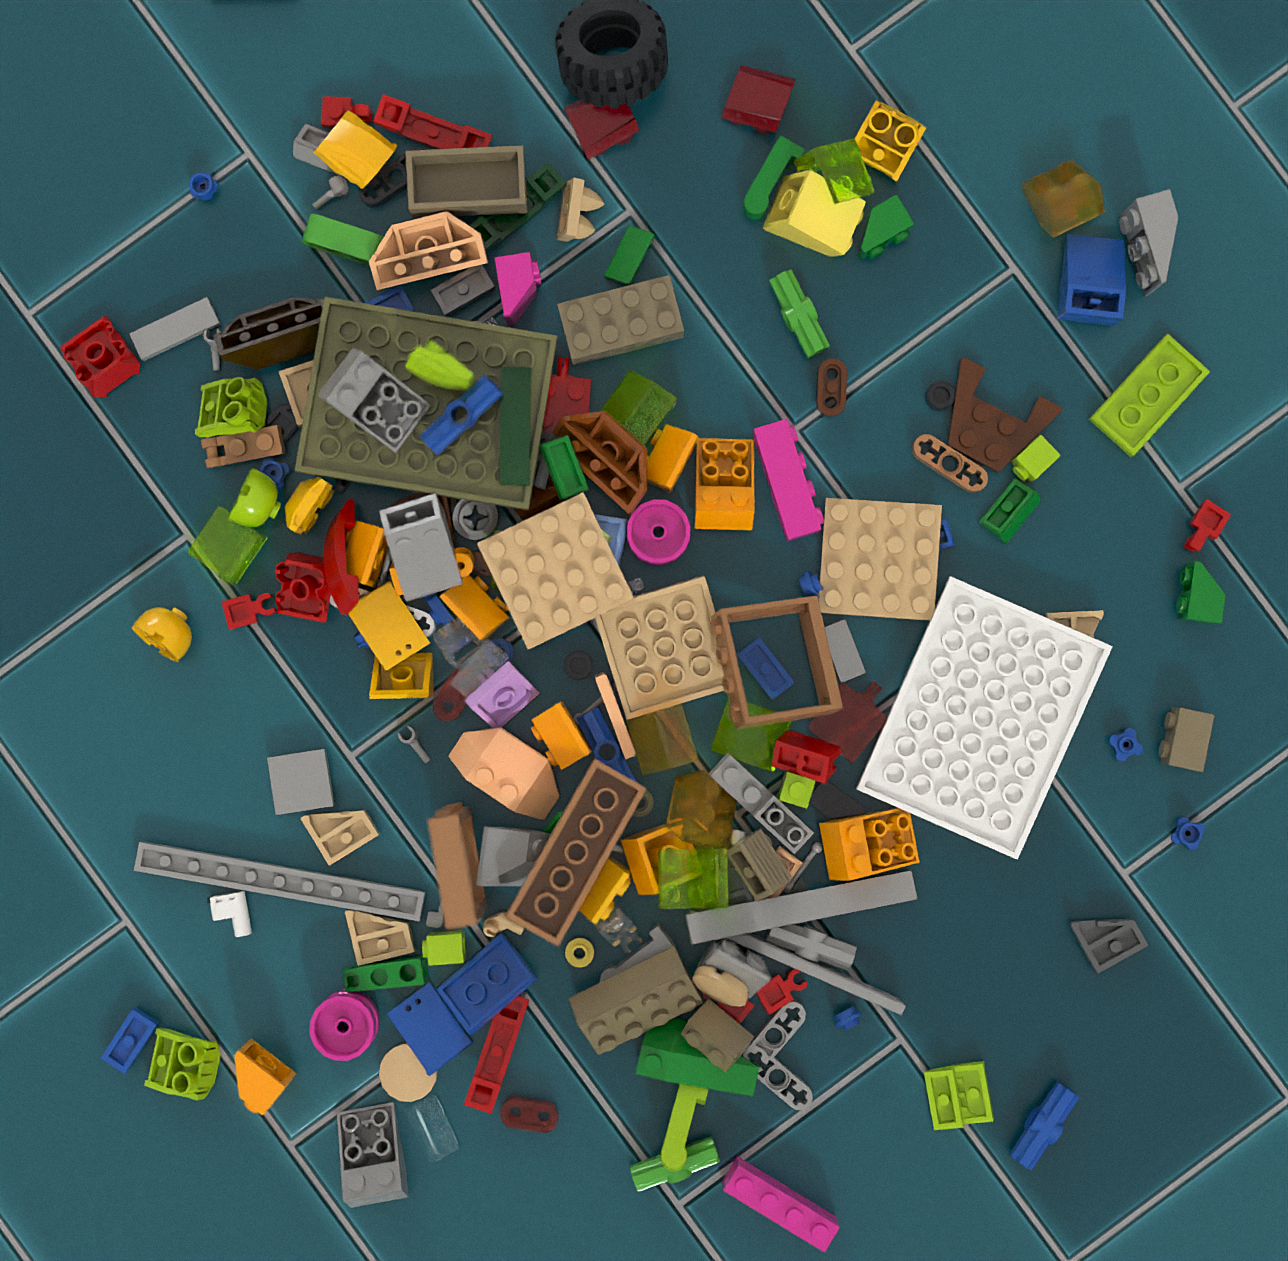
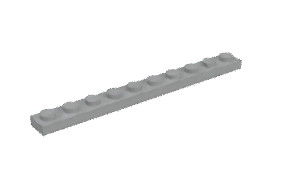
(279, 881)

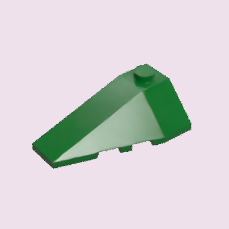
(672, 1059)

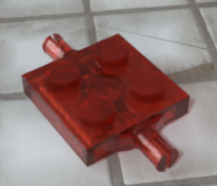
(854, 724)

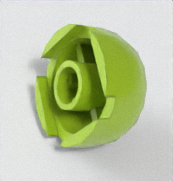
(255, 500)

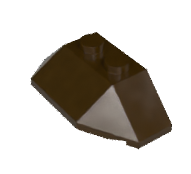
(271, 333)

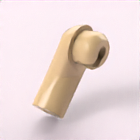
(498, 923)

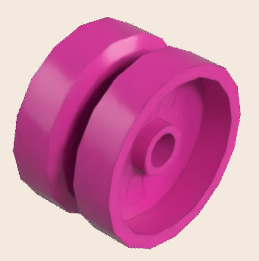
(652, 516)
(336, 1040)

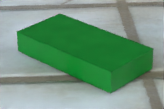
(564, 467)

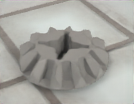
(483, 525)

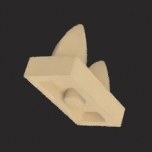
(576, 199)

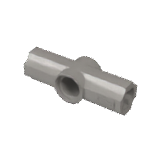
(813, 944)

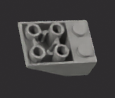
(1150, 231)
(374, 399)
(421, 547)
(747, 966)
(371, 1155)

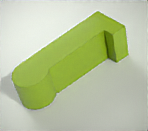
(673, 1151)

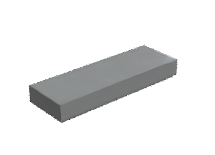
(175, 329)

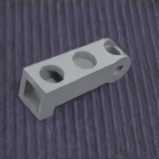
(658, 943)

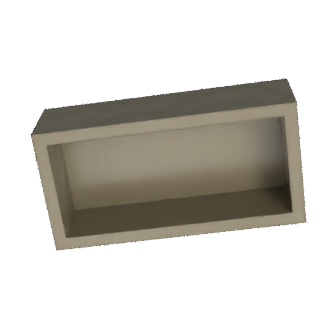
(467, 181)
(621, 320)
(635, 1001)

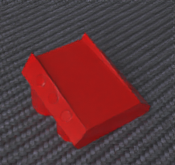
(100, 357)
(303, 587)

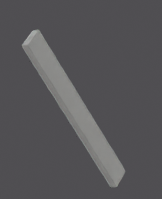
(800, 907)
(819, 971)

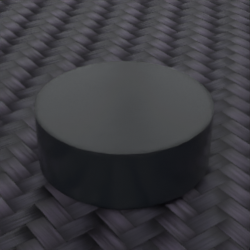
(940, 395)
(578, 665)

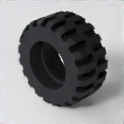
(612, 78)

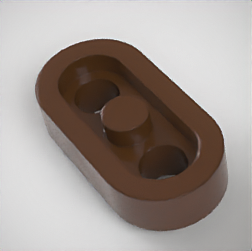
(831, 388)

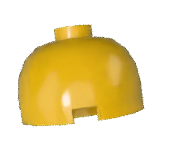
(165, 631)

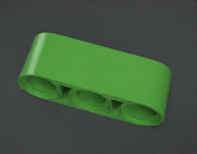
(340, 239)

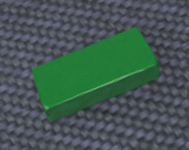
(629, 256)
(1010, 510)

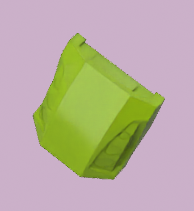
(439, 368)
(231, 407)
(183, 1065)

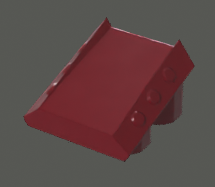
(758, 99)
(601, 127)

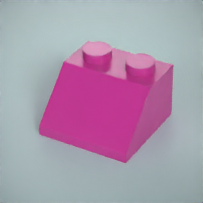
(517, 284)

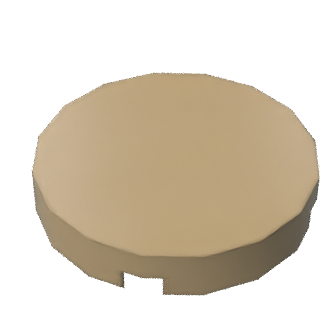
(722, 988)
(404, 1075)

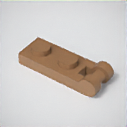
(244, 446)

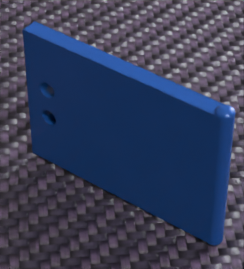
(429, 1028)

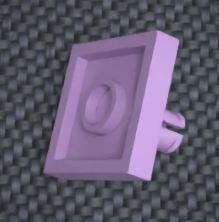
(502, 696)

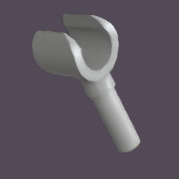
(338, 188)
(215, 354)
(413, 741)
(435, 919)

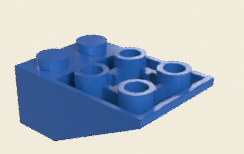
(1092, 280)

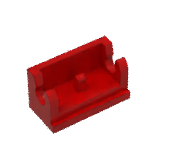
(805, 756)

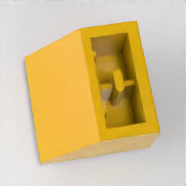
(610, 881)

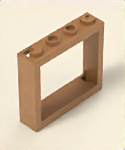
(817, 651)
(457, 865)

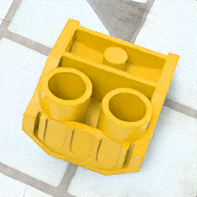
(888, 139)
(355, 150)
(304, 502)

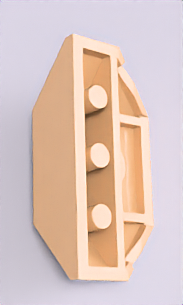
(425, 250)
(507, 770)

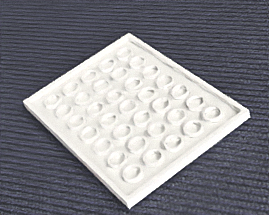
(983, 717)

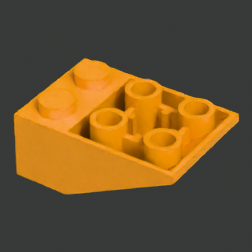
(724, 484)
(868, 843)

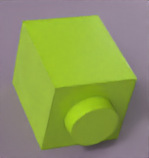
(1034, 459)
(795, 789)
(445, 947)

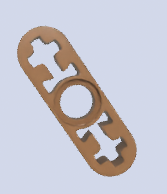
(935, 445)

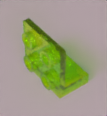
(841, 168)
(226, 546)
(751, 744)
(693, 878)

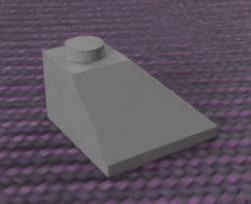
(508, 855)

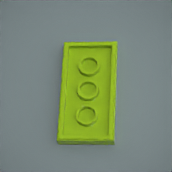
(1149, 395)

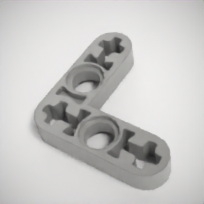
(770, 1050)

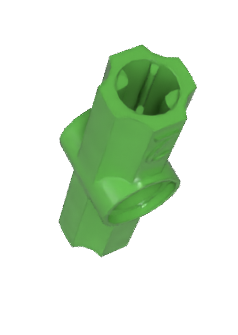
(799, 313)
(652, 1172)

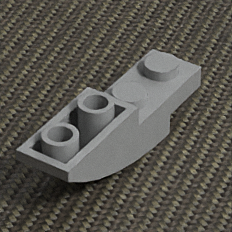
(761, 803)

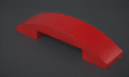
(425, 128)
(340, 584)
(496, 1056)

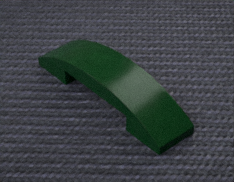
(541, 190)
(515, 426)

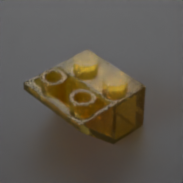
(1064, 197)
(662, 739)
(701, 811)

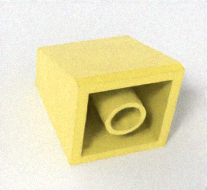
(808, 216)

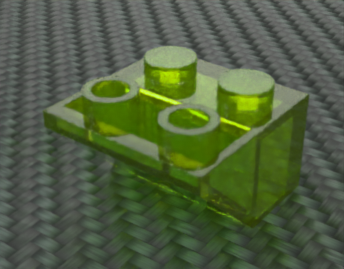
(640, 406)

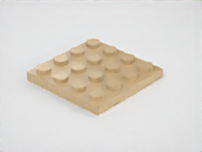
(880, 559)
(555, 571)
(662, 647)

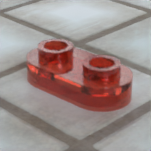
(451, 694)
(529, 1116)

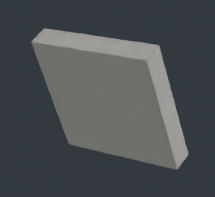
(300, 781)

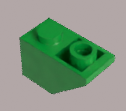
(884, 225)
(1201, 596)

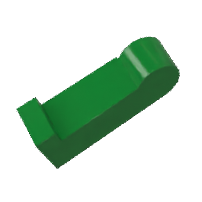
(758, 195)
(386, 974)

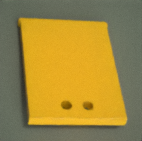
(388, 626)

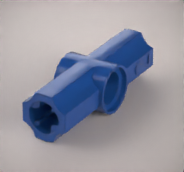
(475, 400)
(598, 733)
(1044, 1125)

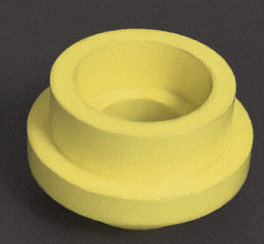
(579, 943)

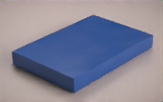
(486, 983)

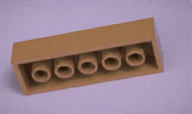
(575, 852)

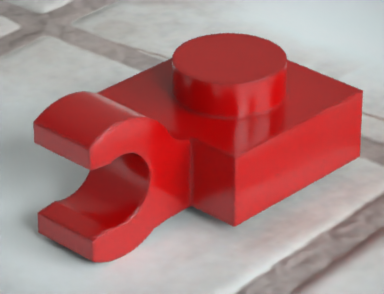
(335, 107)
(1207, 522)

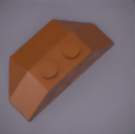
(608, 455)

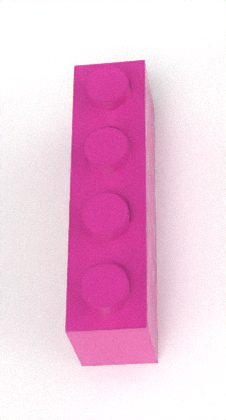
(786, 479)
(780, 1204)

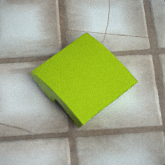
(959, 1095)

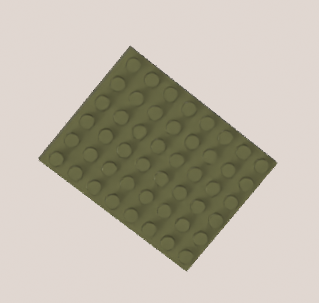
(471, 463)

